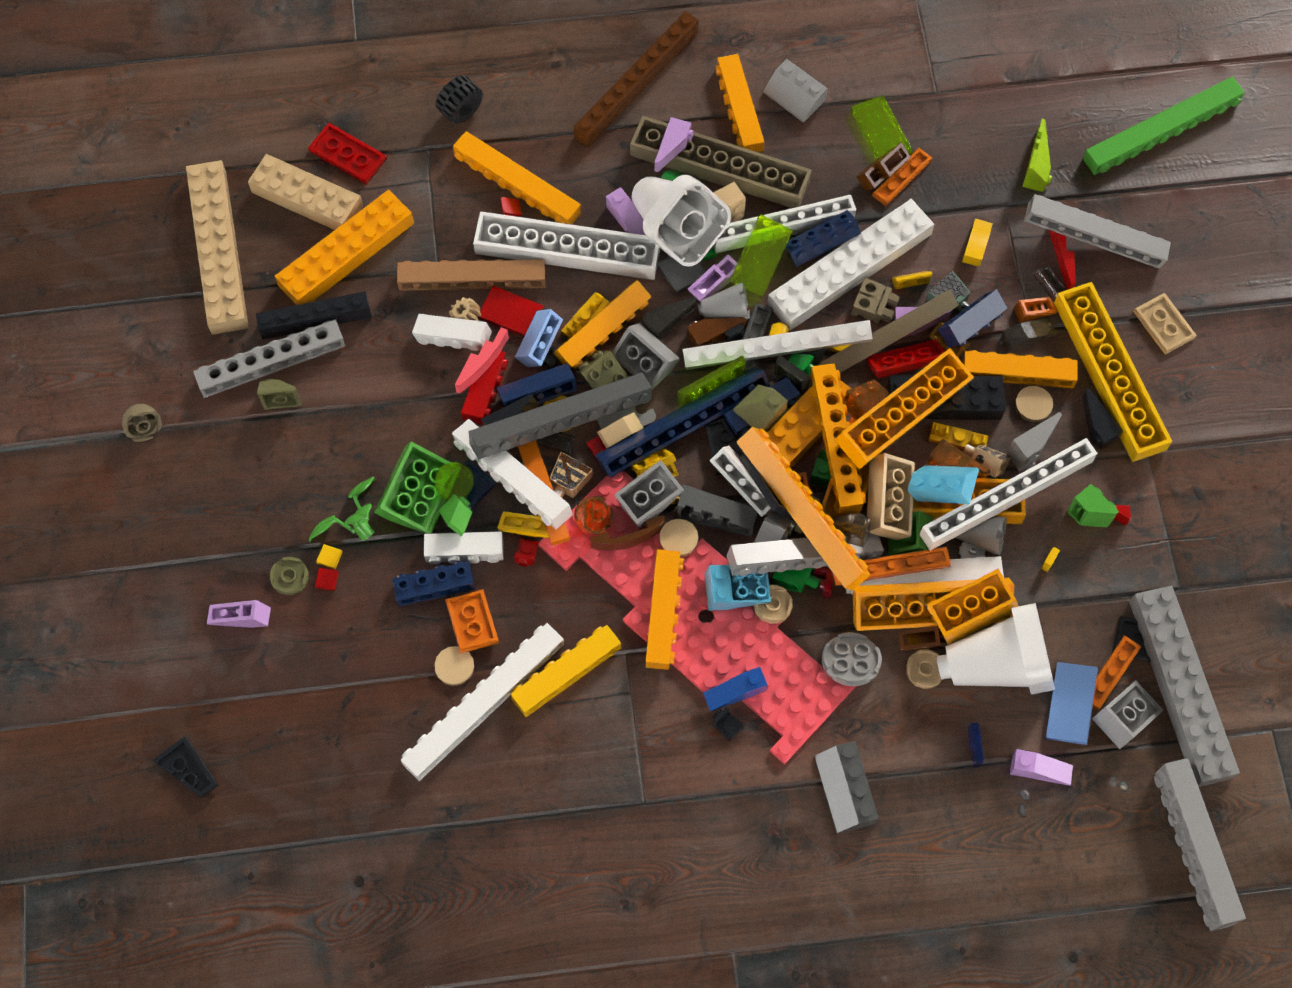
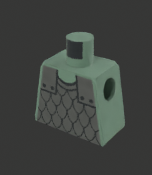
(957, 288)

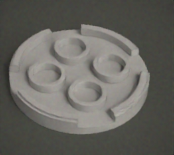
(851, 659)

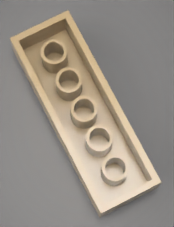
(304, 192)

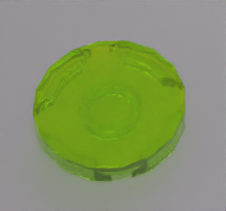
(454, 479)

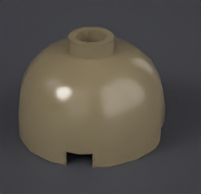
(141, 422)

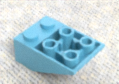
(735, 591)

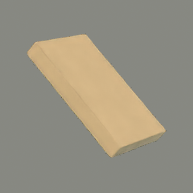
(1164, 323)

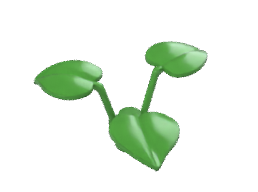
(358, 520)

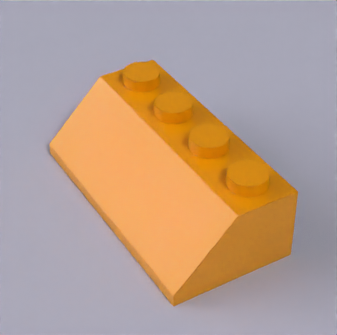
(973, 606)

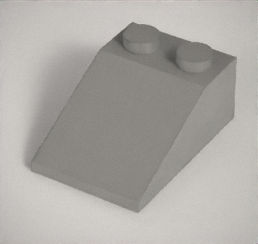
(1027, 447)
(649, 494)
(1127, 714)

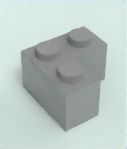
(775, 528)

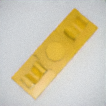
(585, 314)
(956, 436)
(522, 524)

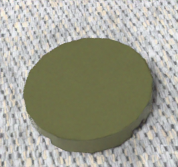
(289, 576)

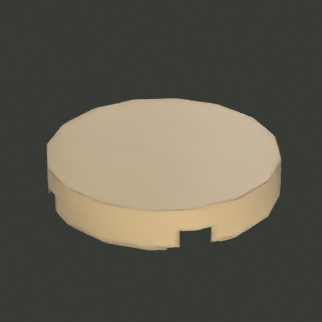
(1034, 404)
(679, 536)
(779, 607)
(454, 667)
(919, 669)

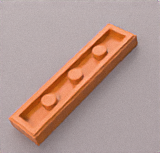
(902, 177)
(1113, 670)

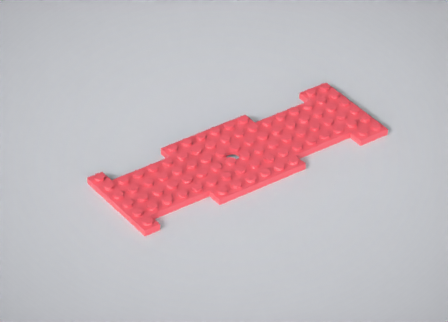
(708, 654)

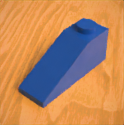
(736, 689)

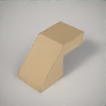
(620, 430)

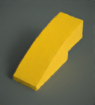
(977, 242)

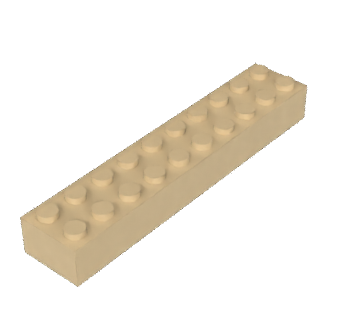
(217, 247)

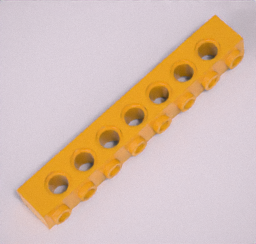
(845, 501)

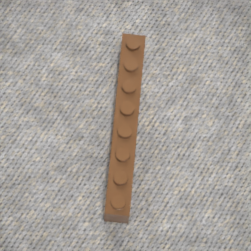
(471, 274)

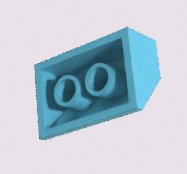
(943, 484)

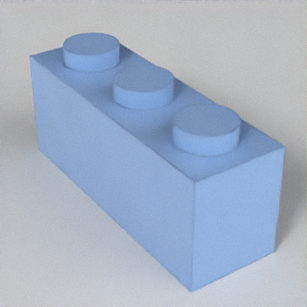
(538, 338)

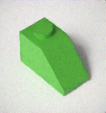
(456, 513)

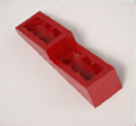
(1065, 259)

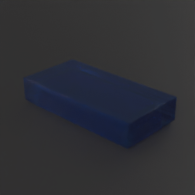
(976, 744)

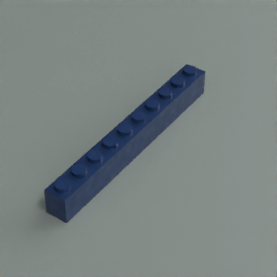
(680, 422)

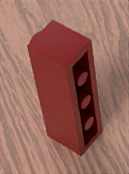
(483, 391)

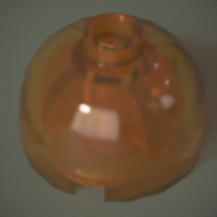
(593, 515)

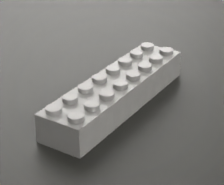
(1199, 845)

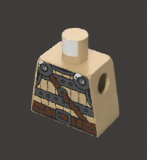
(993, 459)
(569, 476)

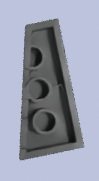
(715, 511)

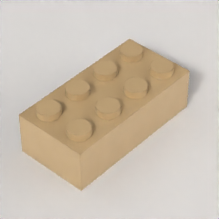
(888, 496)

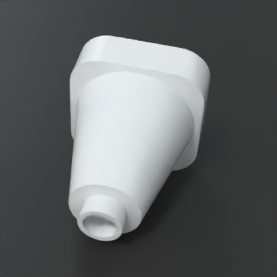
(681, 216)
(1001, 655)

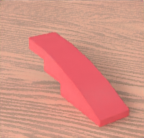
(478, 364)

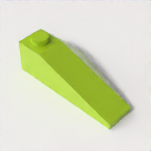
(1039, 166)

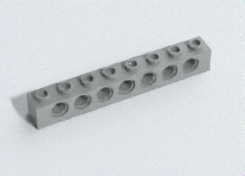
(263, 366)

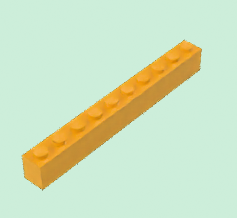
(803, 508)

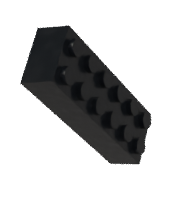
(977, 400)

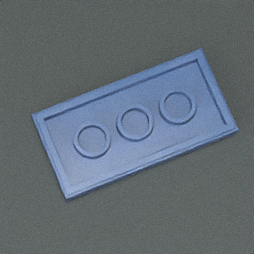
(1072, 703)

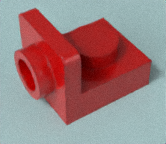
(526, 552)

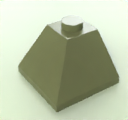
(277, 394)
(761, 407)

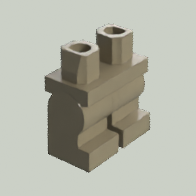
(872, 301)

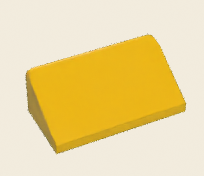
(911, 279)

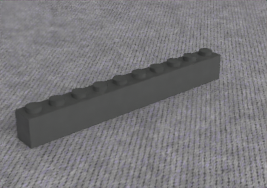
(560, 415)

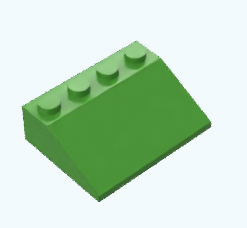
(411, 490)

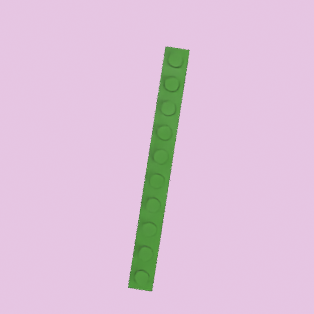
(1163, 125)

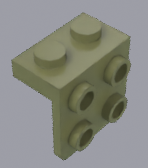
(601, 370)

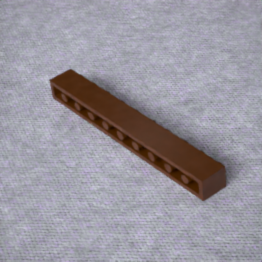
(636, 79)

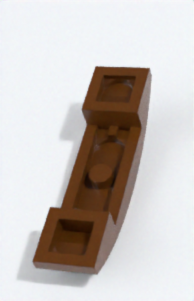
(603, 541)

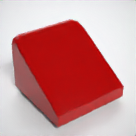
(511, 206)
(1124, 514)

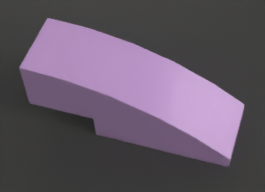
(713, 279)

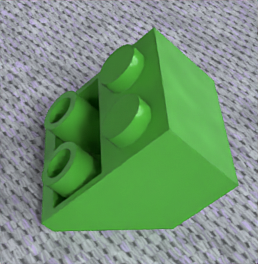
(1092, 508)

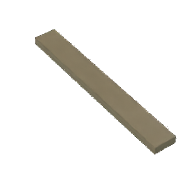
(893, 331)

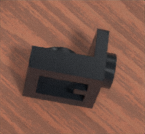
(726, 724)

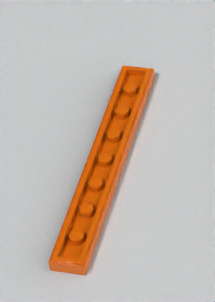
(533, 462)

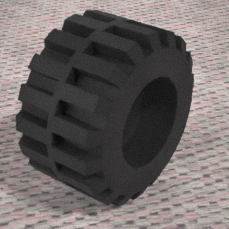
(459, 99)

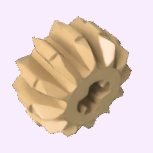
(465, 309)

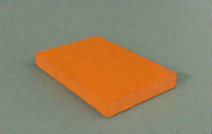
(472, 621)

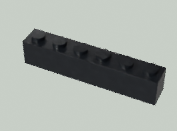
(312, 314)

